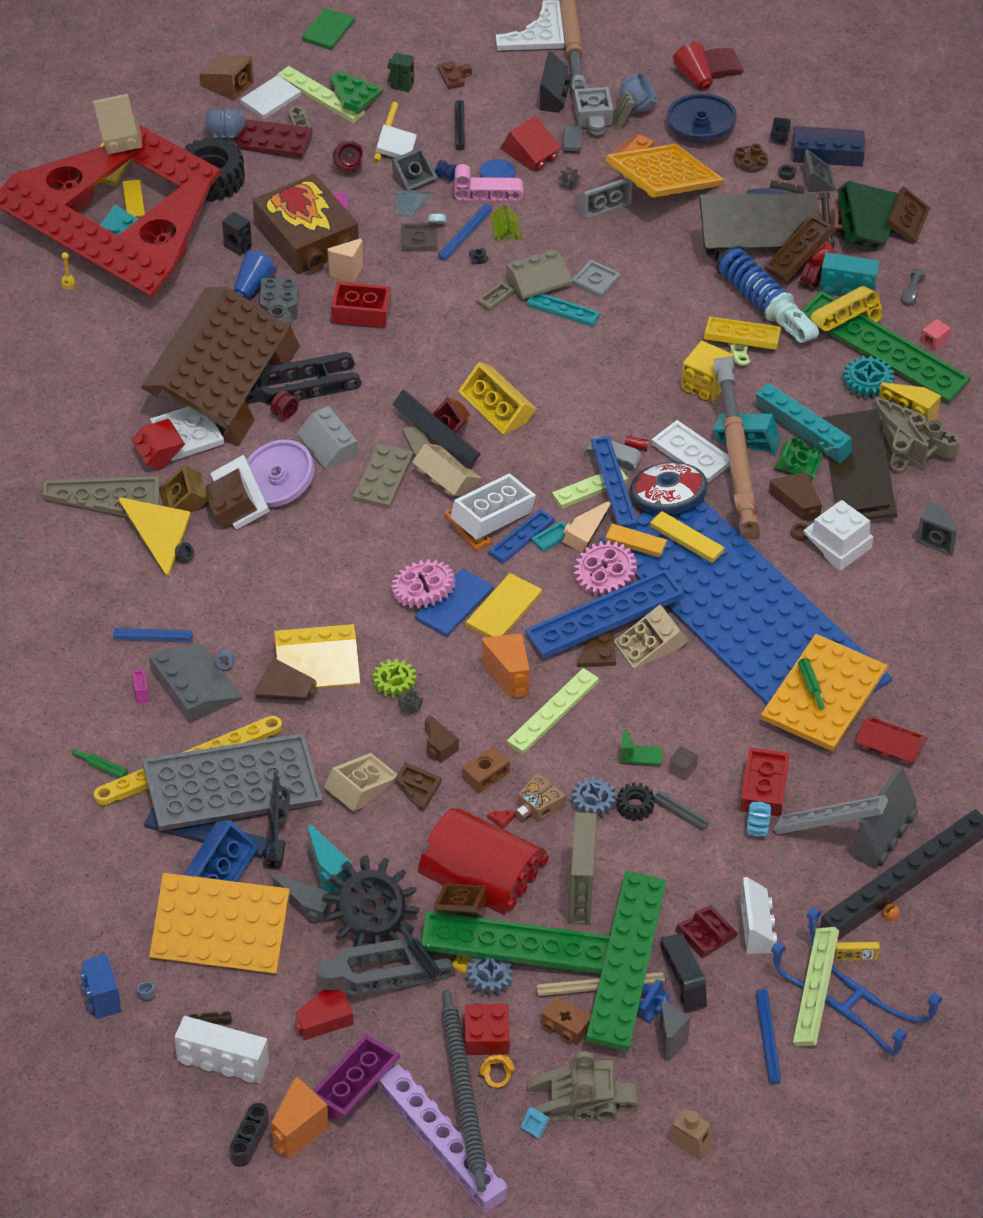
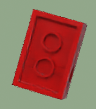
(765, 779)

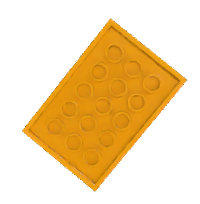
(664, 170)
(845, 682)
(220, 923)

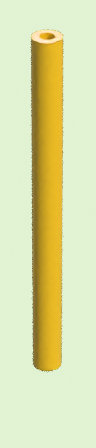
(389, 121)

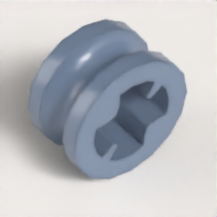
(226, 665)

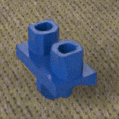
(652, 1003)

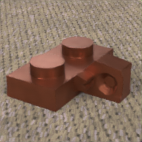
(453, 74)

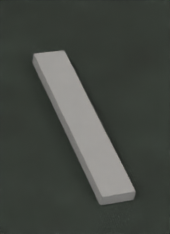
(831, 814)

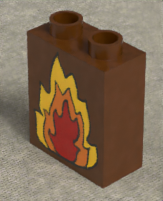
(304, 222)

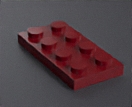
(274, 138)

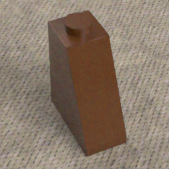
(797, 495)
(285, 683)

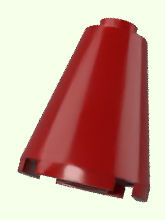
(694, 65)

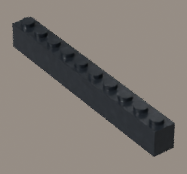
(905, 874)

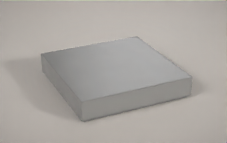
(596, 278)

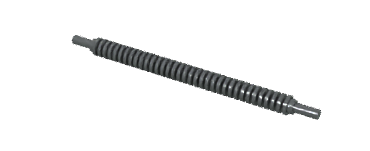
(464, 1091)

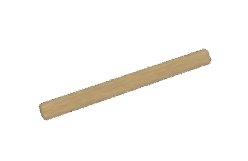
(585, 985)

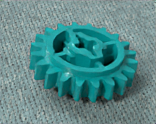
(857, 375)

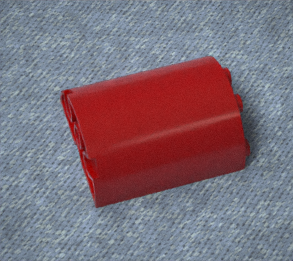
(482, 854)

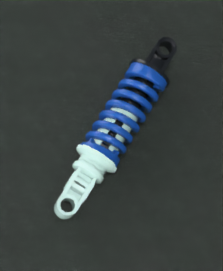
(763, 291)

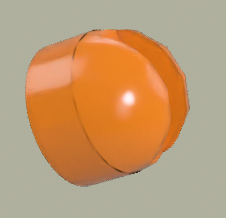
(892, 914)

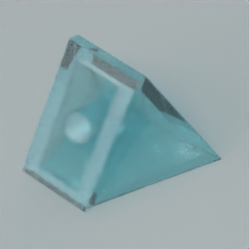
(409, 201)

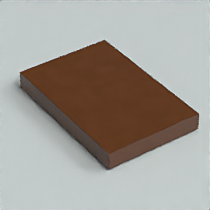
(908, 215)

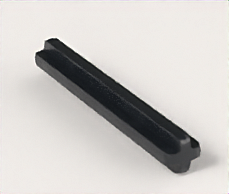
(459, 125)

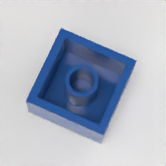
(100, 987)

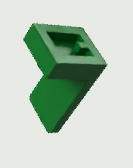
(639, 754)

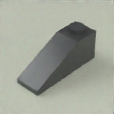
(305, 898)

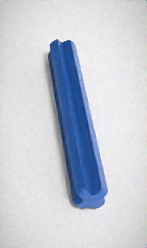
(153, 635)

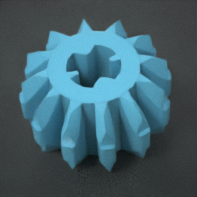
(758, 819)

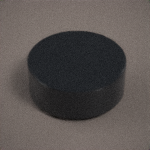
(786, 172)
(184, 552)

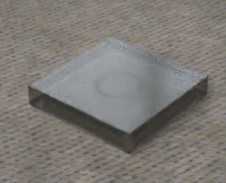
(419, 237)

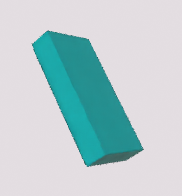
(550, 537)

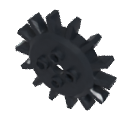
(376, 886)

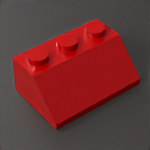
(890, 740)

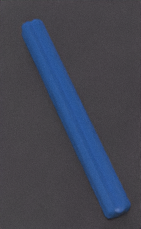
(464, 232)
(768, 1036)

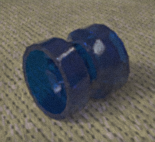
(445, 170)

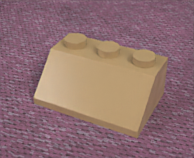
(445, 470)

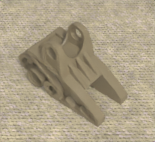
(905, 440)
(584, 1091)

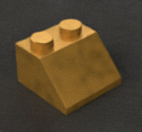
(184, 490)

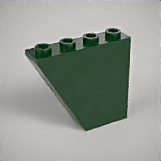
(865, 214)

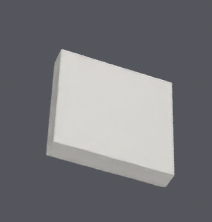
(395, 141)

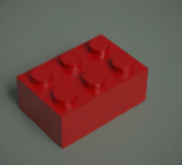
(361, 304)

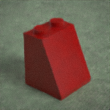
(531, 144)

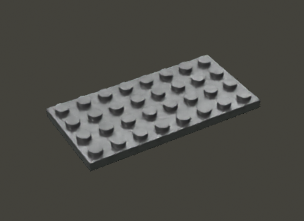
(229, 781)

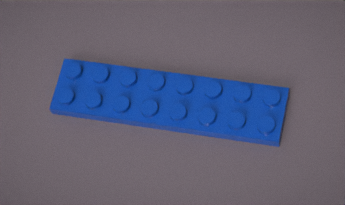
(604, 613)

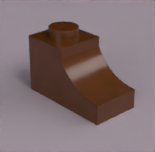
(441, 742)

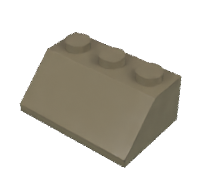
(538, 274)

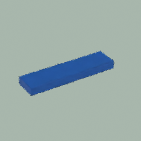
(521, 536)

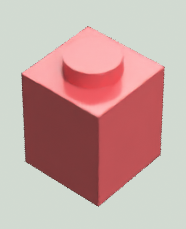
(935, 334)

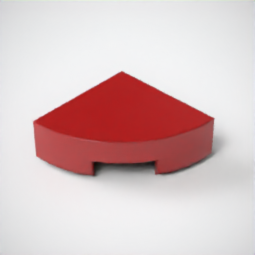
(501, 818)

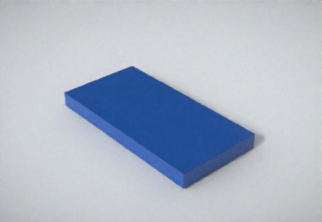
(452, 611)

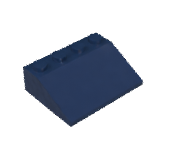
(831, 145)

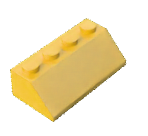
(496, 399)

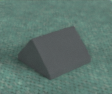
(413, 169)
(817, 173)
(673, 1029)

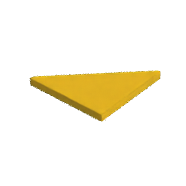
(159, 528)

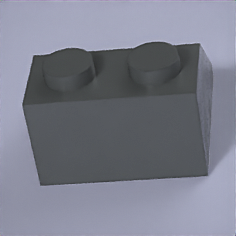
(937, 529)

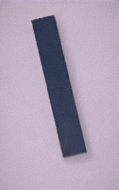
(200, 832)

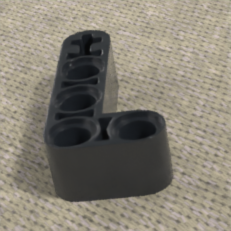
(685, 971)

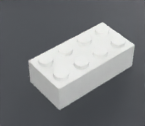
(492, 506)
(221, 1049)

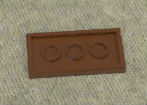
(800, 248)

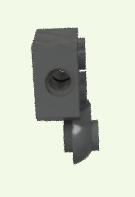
(280, 298)

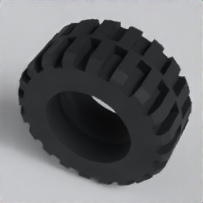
(223, 156)

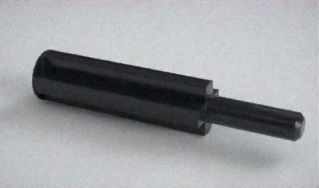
(421, 954)

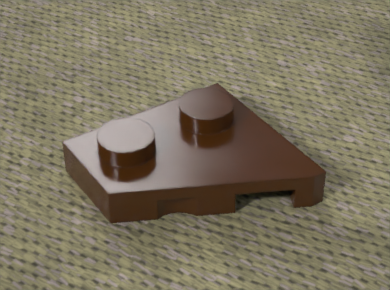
(598, 651)

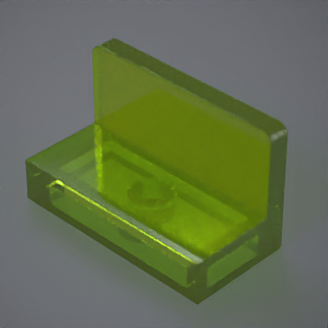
(505, 223)

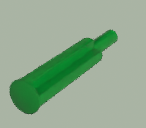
(811, 681)
(102, 764)

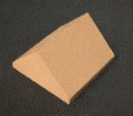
(345, 260)

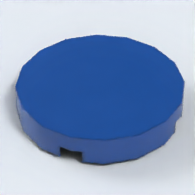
(497, 169)

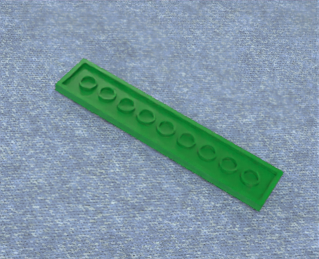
(903, 356)
(514, 942)
(626, 961)

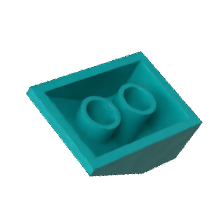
(326, 859)

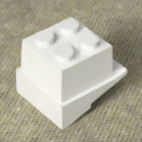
(841, 534)

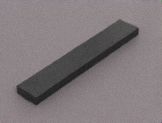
(436, 429)

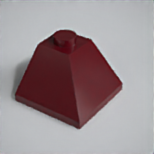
(452, 413)

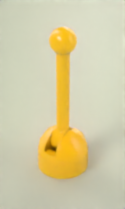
(67, 278)

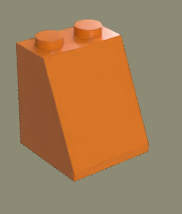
(507, 663)
(298, 1119)

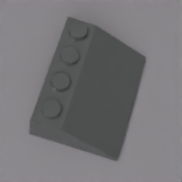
(193, 681)
(880, 832)

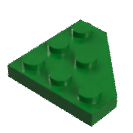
(354, 91)

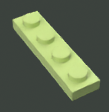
(581, 490)

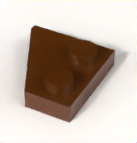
(418, 784)

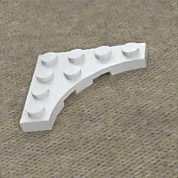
(540, 34)

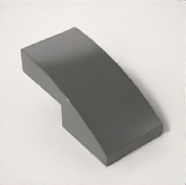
(572, 138)

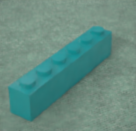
(804, 423)

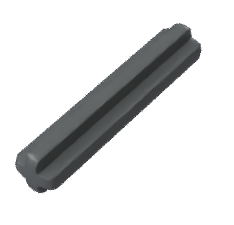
(681, 810)

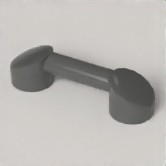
(909, 295)

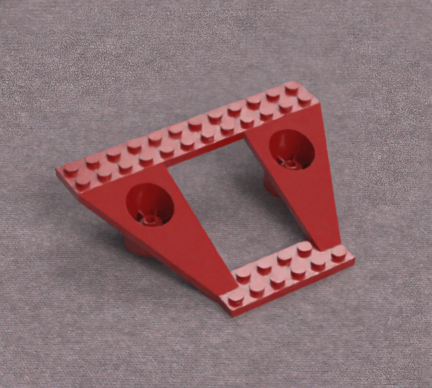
(131, 256)

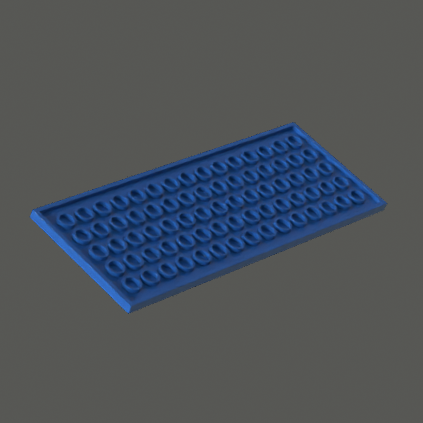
(739, 603)

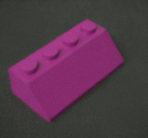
(355, 1076)

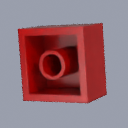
(487, 1029)

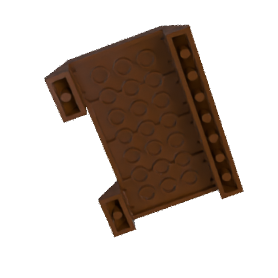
(220, 357)

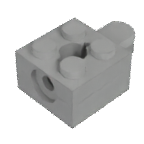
(593, 109)

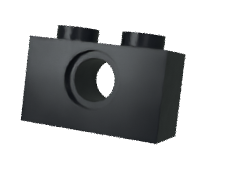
(237, 233)

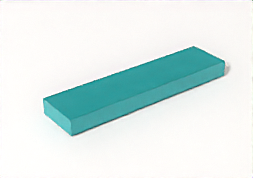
(564, 309)

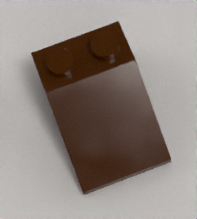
(230, 498)
(462, 900)

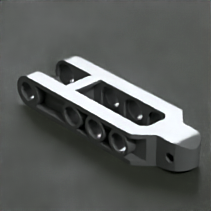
(343, 979)

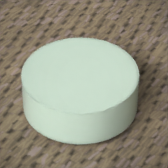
(437, 218)

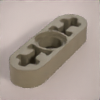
(302, 119)

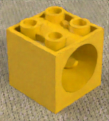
(699, 371)

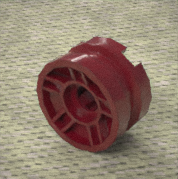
(811, 275)
(284, 405)

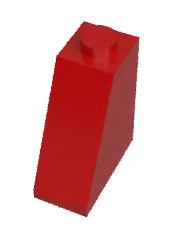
(324, 1014)

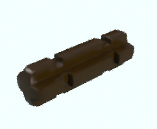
(786, 186)
(214, 1017)

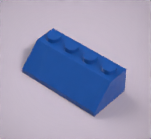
(223, 853)

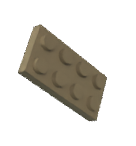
(383, 476)

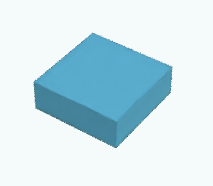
(535, 1122)

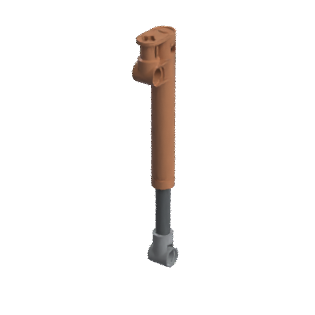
(573, 43)
(737, 452)

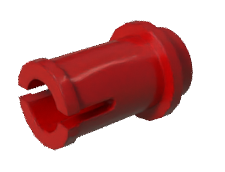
(637, 443)

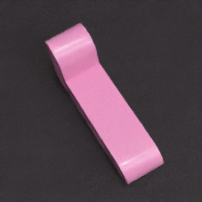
(486, 188)

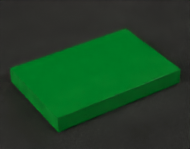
(328, 29)

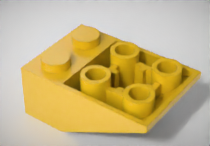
(912, 397)

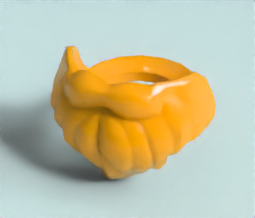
(493, 1060)

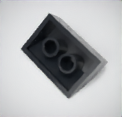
(554, 84)

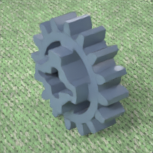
(593, 795)
(489, 975)

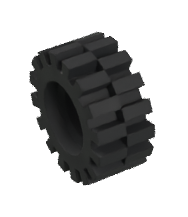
(635, 811)

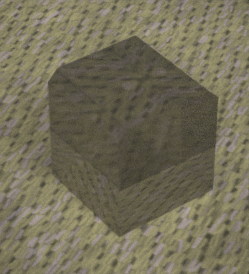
(683, 763)

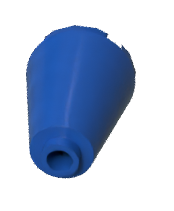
(252, 269)

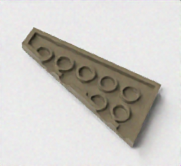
(102, 493)

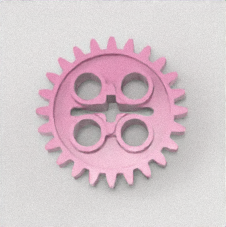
(605, 568)
(410, 589)

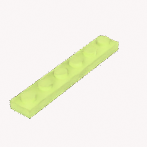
(318, 93)
(552, 711)
(816, 986)

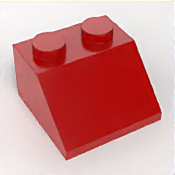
(158, 443)

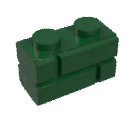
(401, 72)

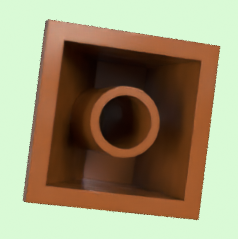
(228, 75)

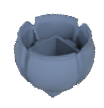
(641, 92)
(225, 123)

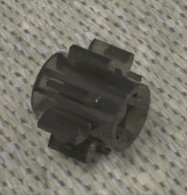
(574, 177)
(410, 702)

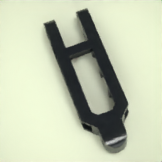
(320, 368)

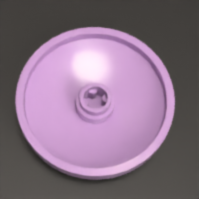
(282, 470)

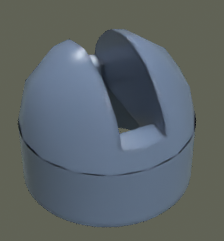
(146, 990)

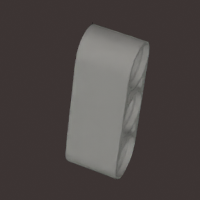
(627, 456)

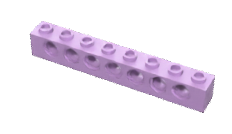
(390, 1086)

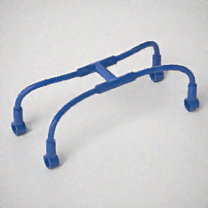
(899, 1035)

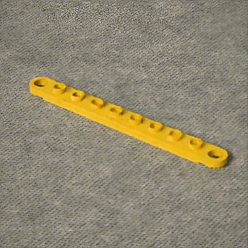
(136, 781)

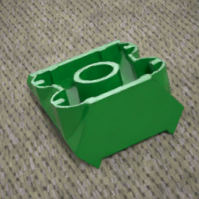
(798, 458)

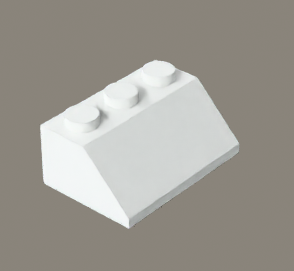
(757, 918)

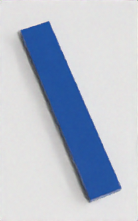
(614, 482)

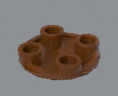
(751, 157)

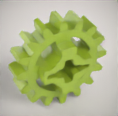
(392, 678)

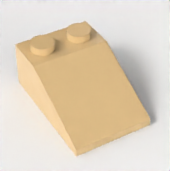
(118, 124)
(360, 781)

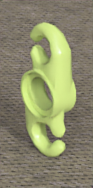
(739, 354)

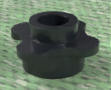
(478, 256)

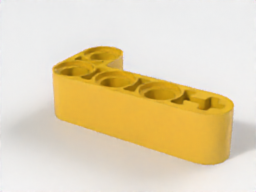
(848, 306)

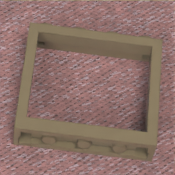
(582, 868)

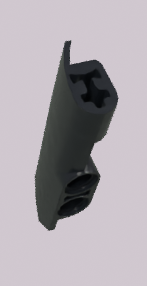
(273, 847)

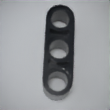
(249, 1125)

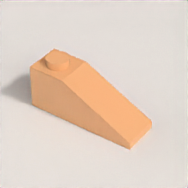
(583, 527)

